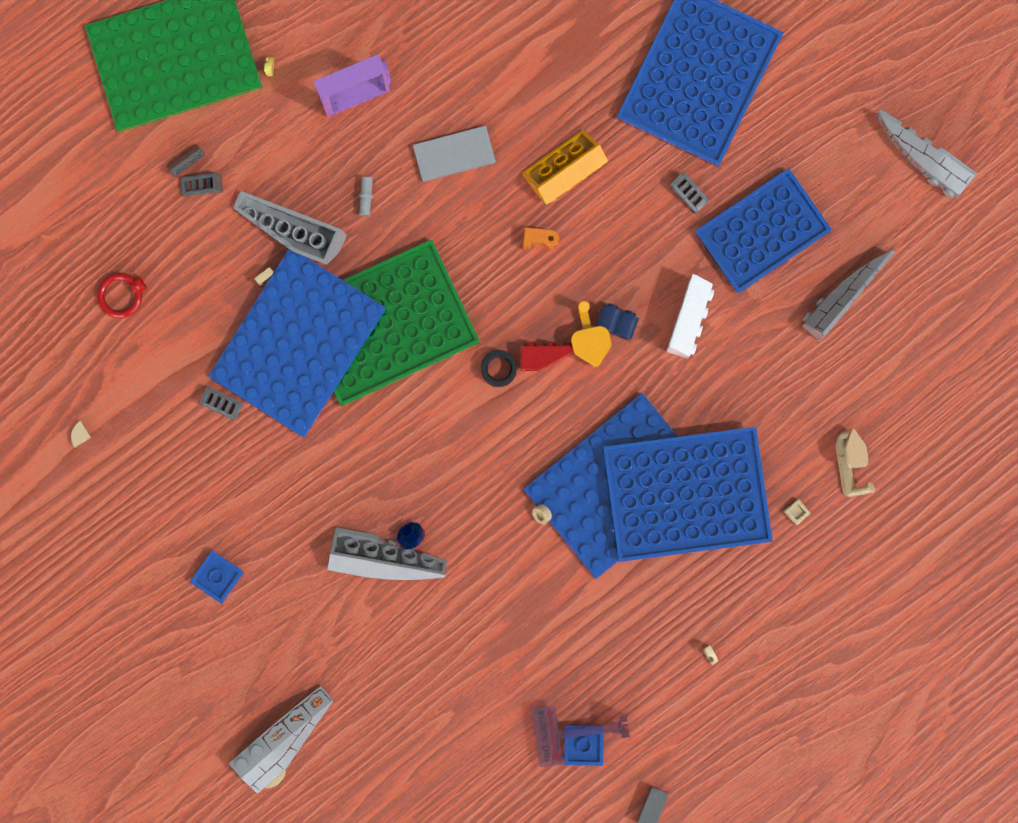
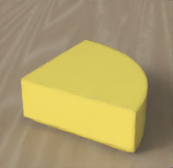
(269, 66)

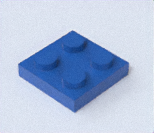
(217, 577)
(584, 750)

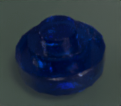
(410, 535)

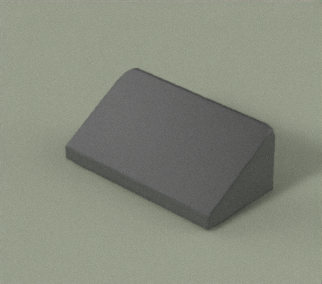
(185, 160)
(652, 806)

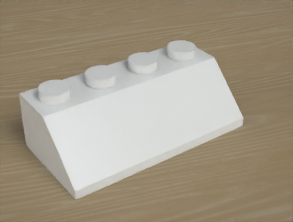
(690, 316)

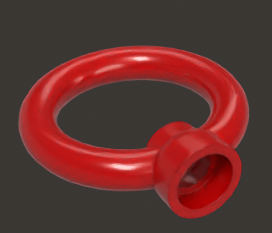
(137, 286)

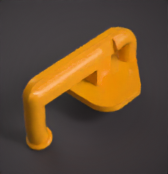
(590, 343)

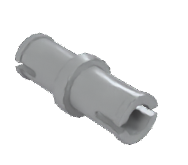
(365, 196)

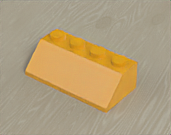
(565, 166)

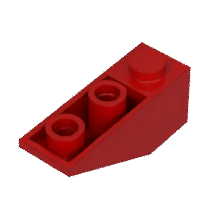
(540, 357)

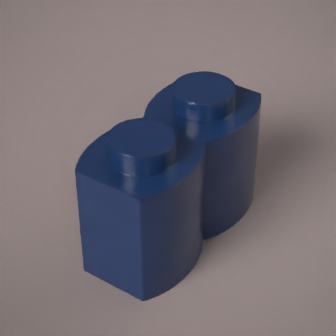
(617, 322)

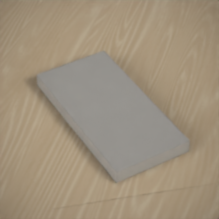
(454, 153)

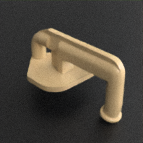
(851, 455)

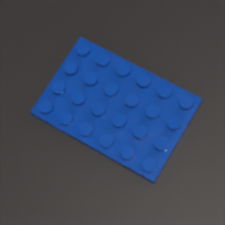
(763, 231)

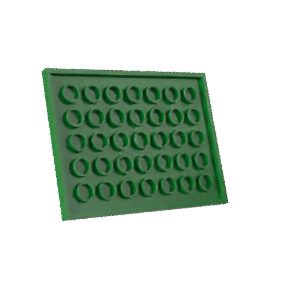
(172, 59)
(417, 329)

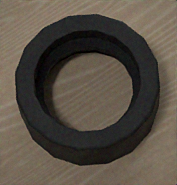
(498, 354)

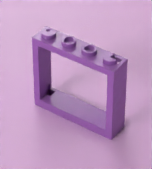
(353, 85)

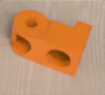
(541, 237)

